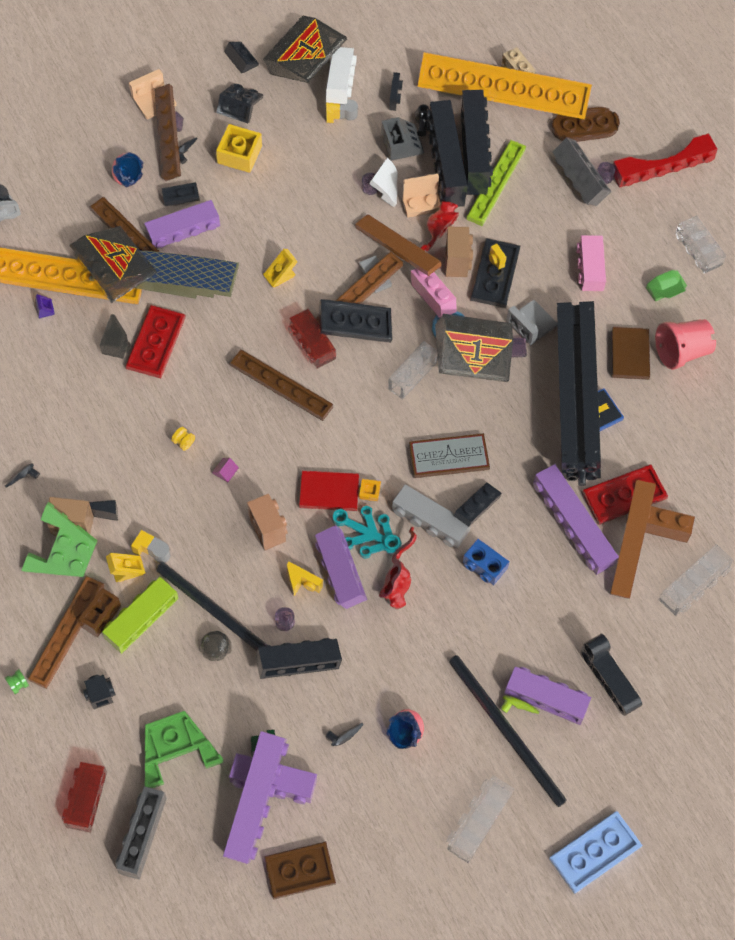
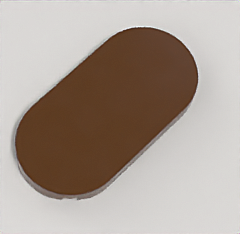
(597, 124)

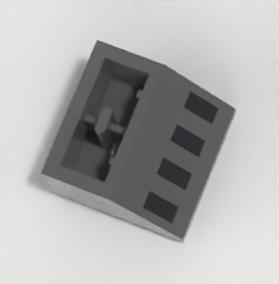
(401, 138)

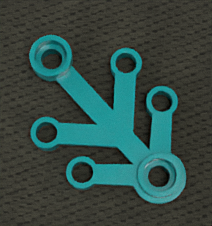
(369, 533)

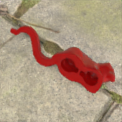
(439, 221)
(398, 577)

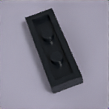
(477, 504)

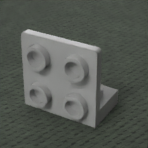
(531, 321)

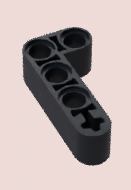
(610, 676)

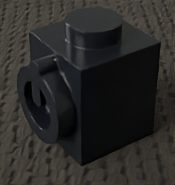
(99, 691)

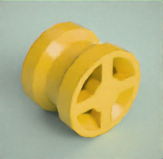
(183, 438)

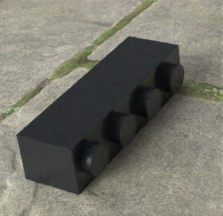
(298, 658)

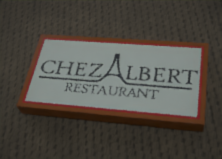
(449, 455)

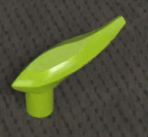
(519, 704)

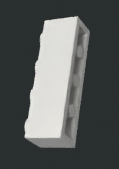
(341, 76)

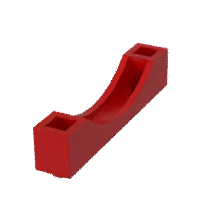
(634, 170)

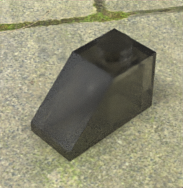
(114, 339)

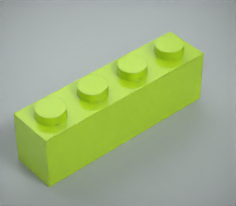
(140, 614)

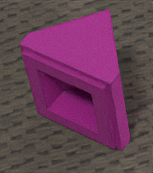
(225, 469)

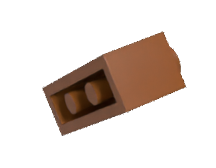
(669, 524)

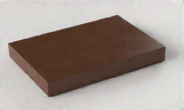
(630, 353)
(300, 870)

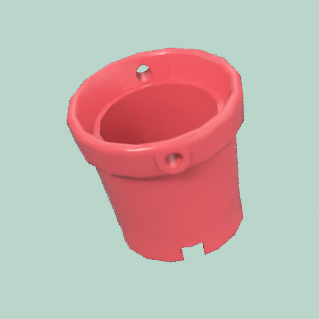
(684, 342)

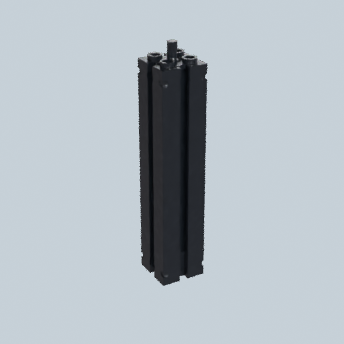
(578, 392)

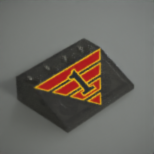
(303, 50)
(112, 261)
(474, 347)

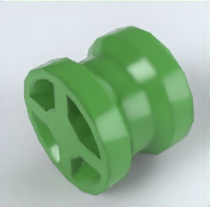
(16, 681)

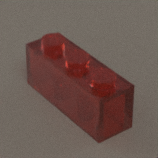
(317, 345)
(84, 797)

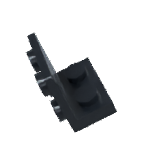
(238, 102)

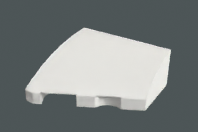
(386, 182)

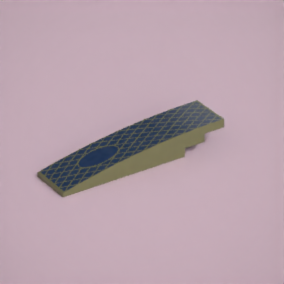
(189, 275)

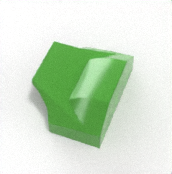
(666, 285)

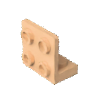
(144, 94)
(421, 195)

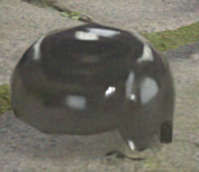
(215, 646)

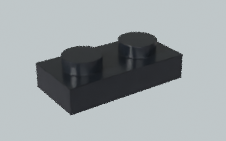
(397, 85)
(180, 194)

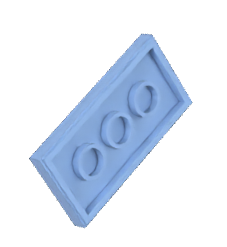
(595, 852)

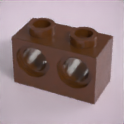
(99, 612)

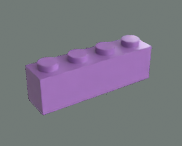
(182, 224)
(341, 567)
(548, 695)
(291, 782)

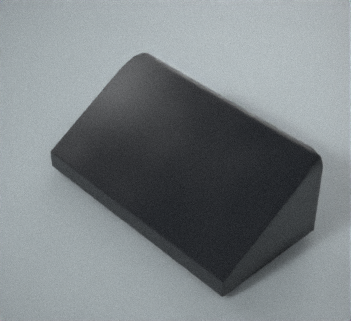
(240, 56)

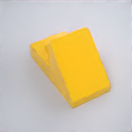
(281, 268)
(125, 566)
(299, 576)

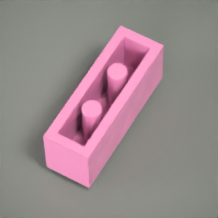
(591, 263)
(434, 292)

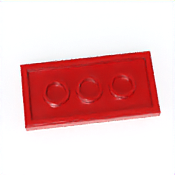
(155, 341)
(614, 496)

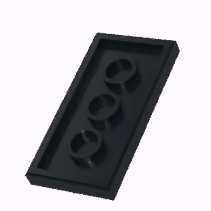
(491, 284)
(355, 320)

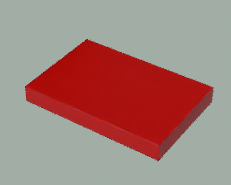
(329, 490)

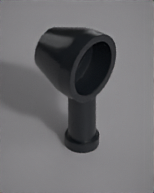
(421, 117)

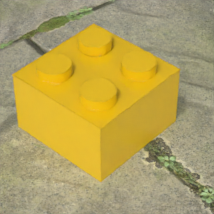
(239, 148)

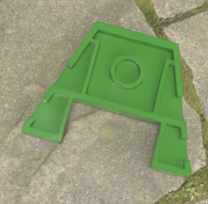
(70, 551)
(171, 739)

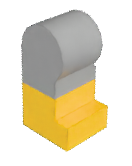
(340, 111)
(152, 546)

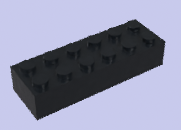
(476, 142)
(446, 152)

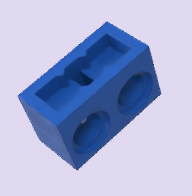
(490, 558)

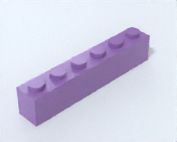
(575, 519)
(255, 798)

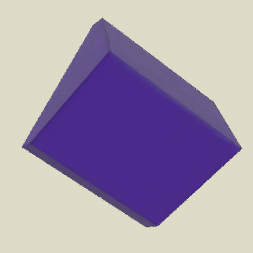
(44, 306)

